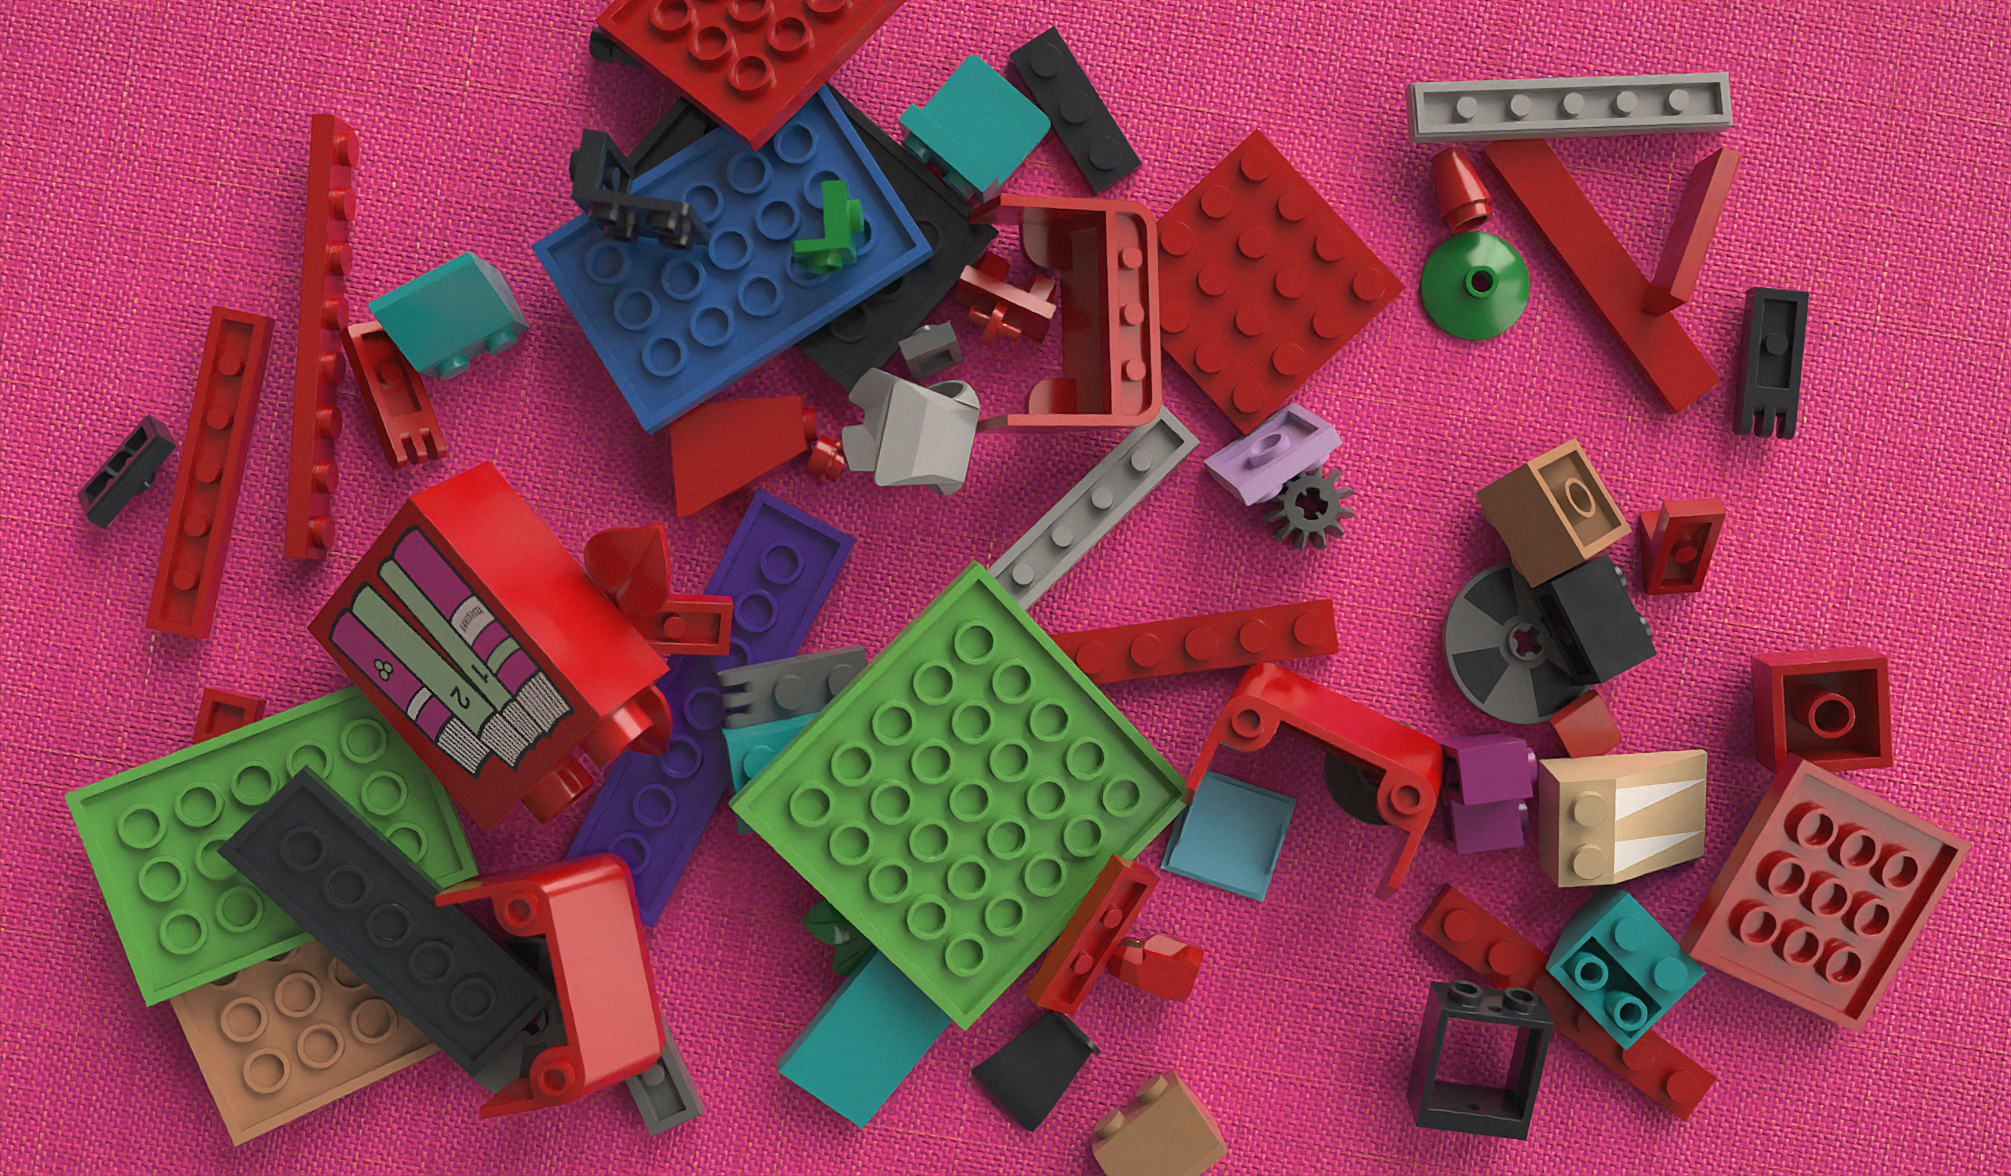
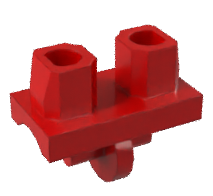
(1002, 307)

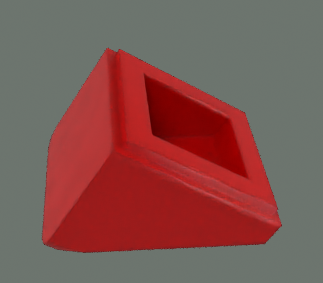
(1584, 727)

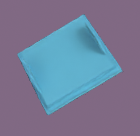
(1230, 836)

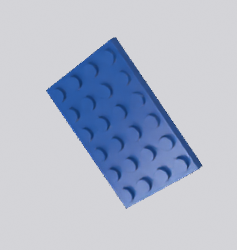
(702, 318)

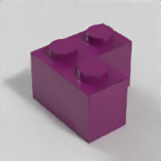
(1485, 791)

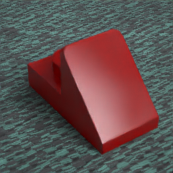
(1679, 544)

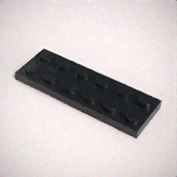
(384, 922)

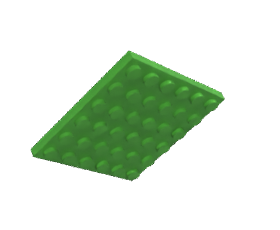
(963, 795)

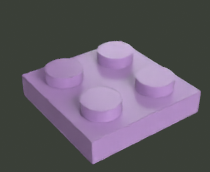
(1273, 453)

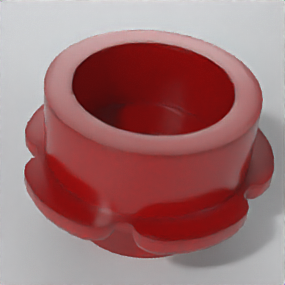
(826, 461)

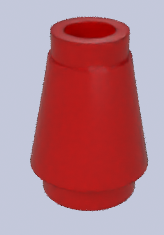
(1460, 192)

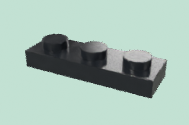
(1074, 111)

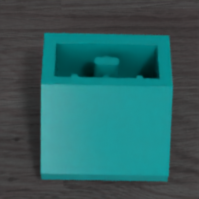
(1621, 964)

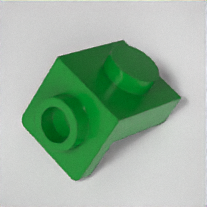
(841, 222)

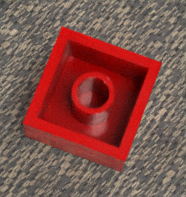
(1823, 708)

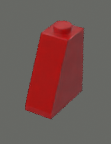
(735, 446)

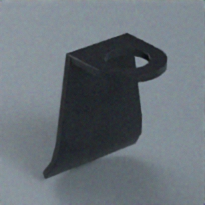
(1035, 1068)

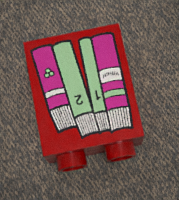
(490, 650)

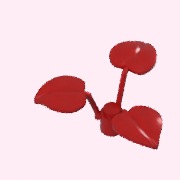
(635, 570)

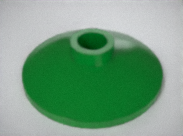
(1451, 297)

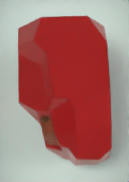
(1158, 965)

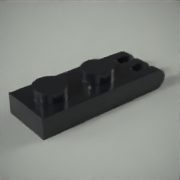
(1770, 362)

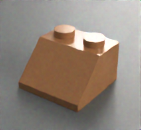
(1553, 513)
(1159, 1133)

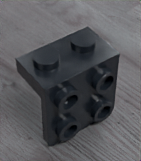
(603, 191)

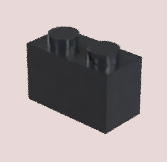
(1594, 621)

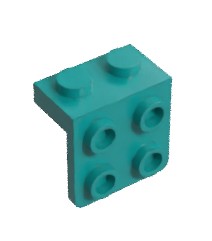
(974, 130)

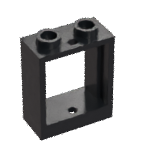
(1471, 1107)

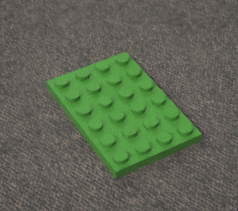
(160, 826)

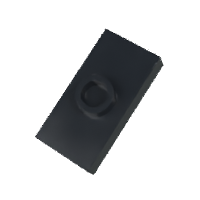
(126, 471)

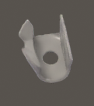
(912, 431)

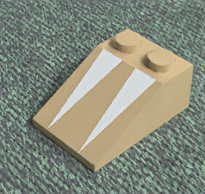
(1620, 815)

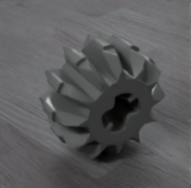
(1324, 520)

